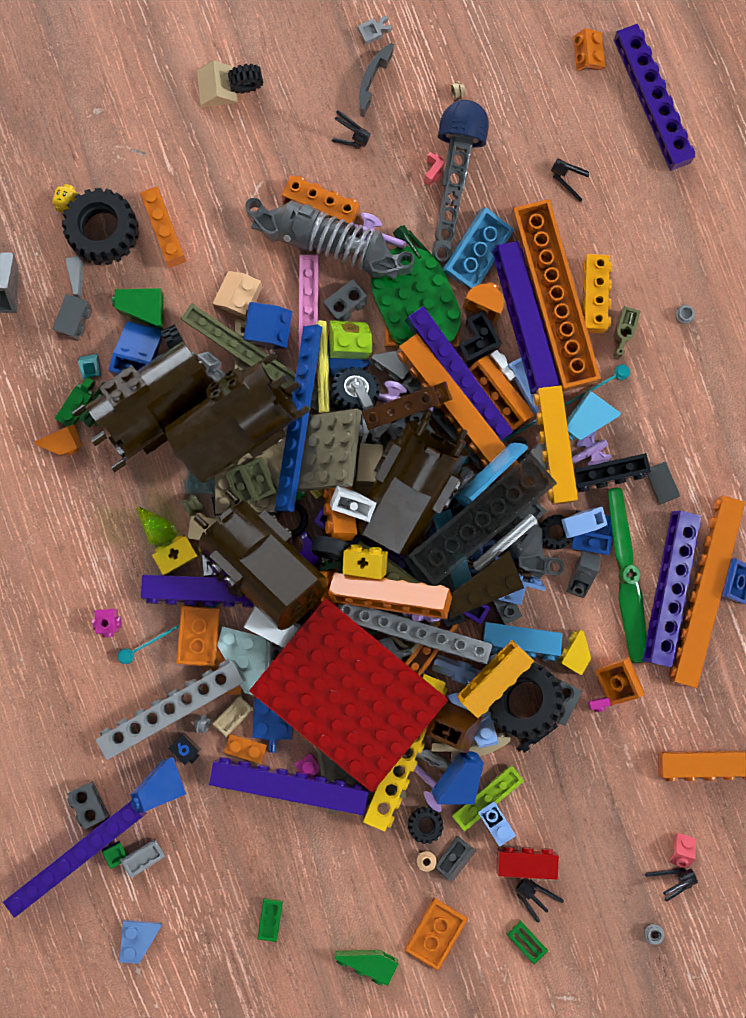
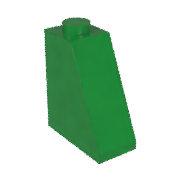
(141, 304)

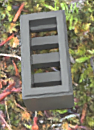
(75, 270)

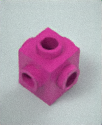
(113, 619)

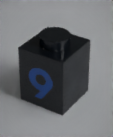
(185, 749)

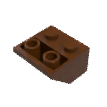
(454, 727)

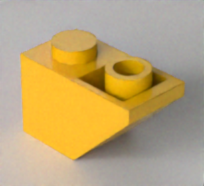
(577, 653)

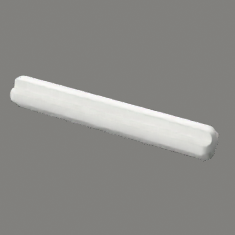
(505, 542)

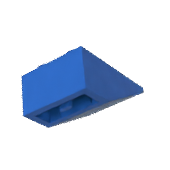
(135, 347)

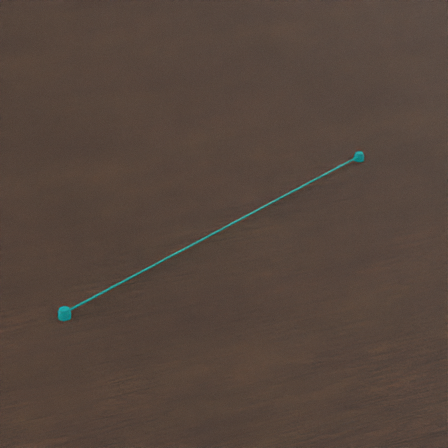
(621, 373)

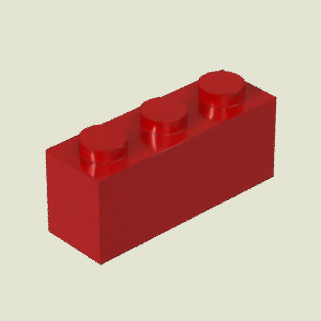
(527, 863)

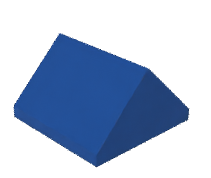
(735, 582)

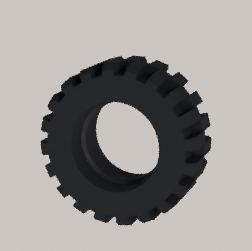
(86, 207)
(544, 718)

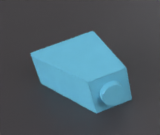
(589, 416)

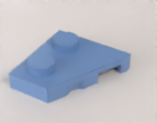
(137, 939)

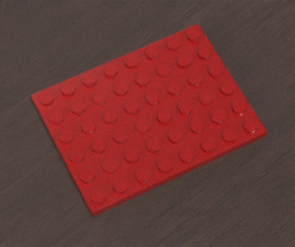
(348, 695)

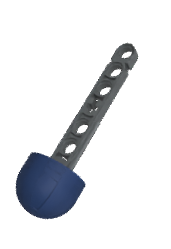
(463, 127)

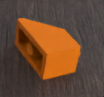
(61, 442)

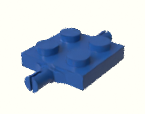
(269, 725)

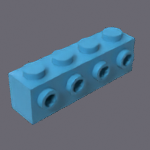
(533, 641)

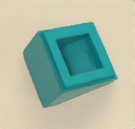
(89, 366)

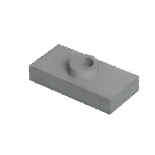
(142, 858)

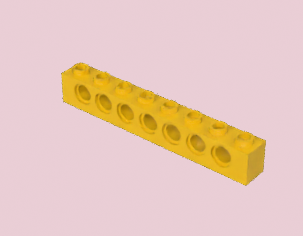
(383, 820)

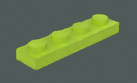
(494, 791)

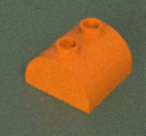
(485, 298)
(620, 681)

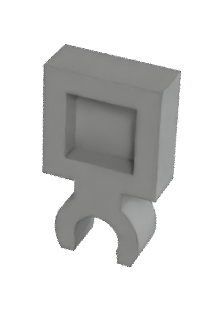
(371, 31)

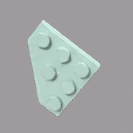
(247, 651)

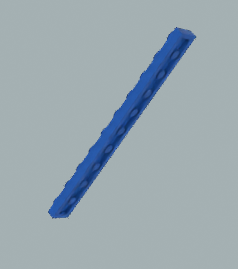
(297, 430)

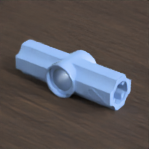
(457, 670)

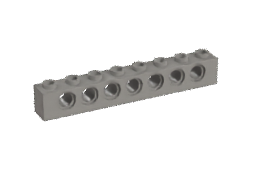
(419, 633)
(111, 747)

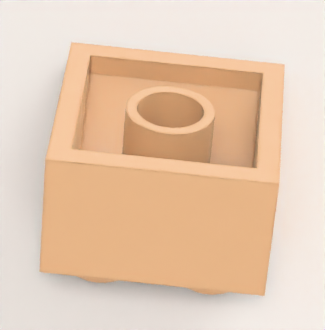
(237, 292)

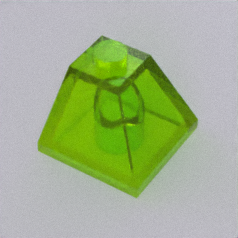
(157, 529)

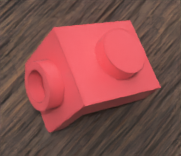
(434, 173)
(684, 850)

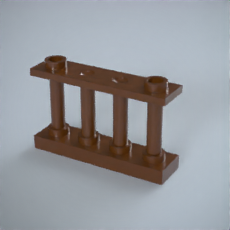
(407, 405)

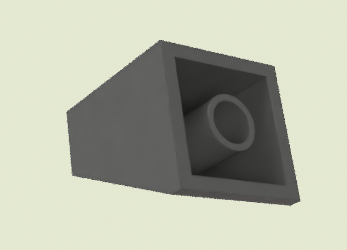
(8, 283)

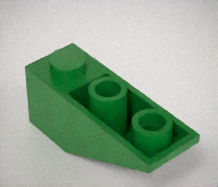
(373, 963)

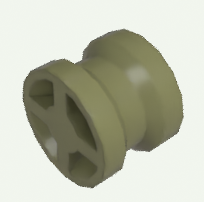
(192, 504)

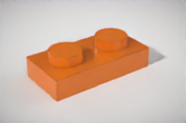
(245, 748)

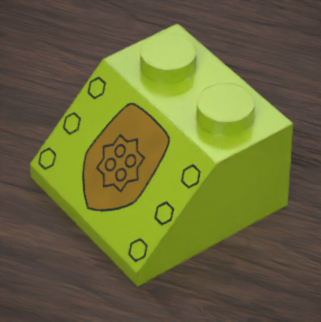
(350, 340)

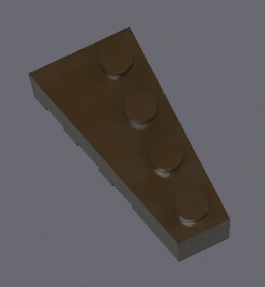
(488, 585)

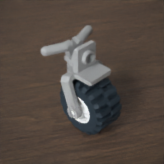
(357, 391)

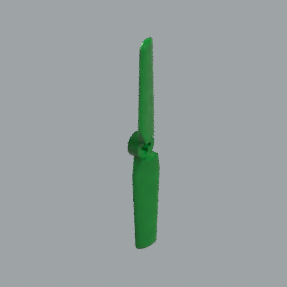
(629, 595)

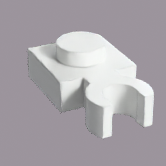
(501, 361)

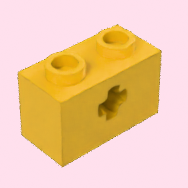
(186, 555)
(356, 566)

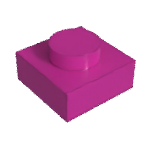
(598, 705)
(308, 765)

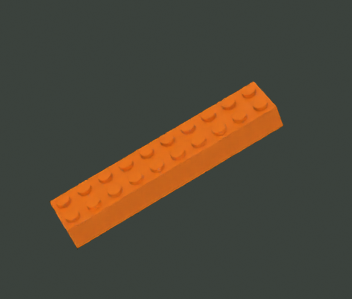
(555, 295)

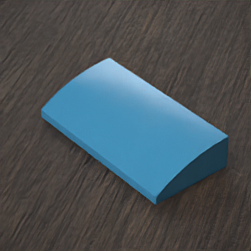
(474, 251)
(490, 473)

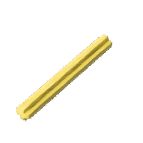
(323, 371)

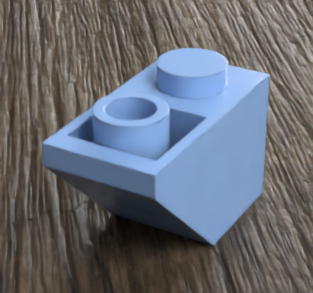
(584, 522)
(496, 823)

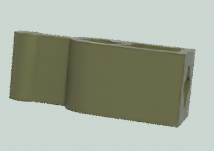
(626, 322)

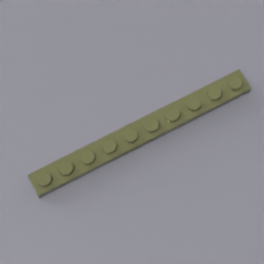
(241, 348)

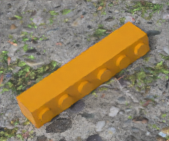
(556, 444)

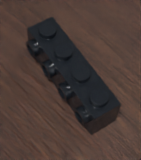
(611, 471)

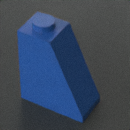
(460, 780)
(158, 787)

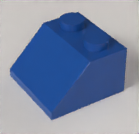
(268, 325)

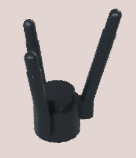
(360, 135)
(561, 168)
(686, 880)
(526, 890)

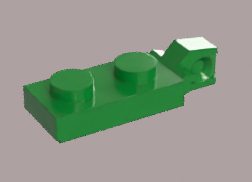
(80, 395)

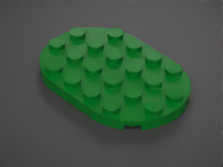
(409, 292)

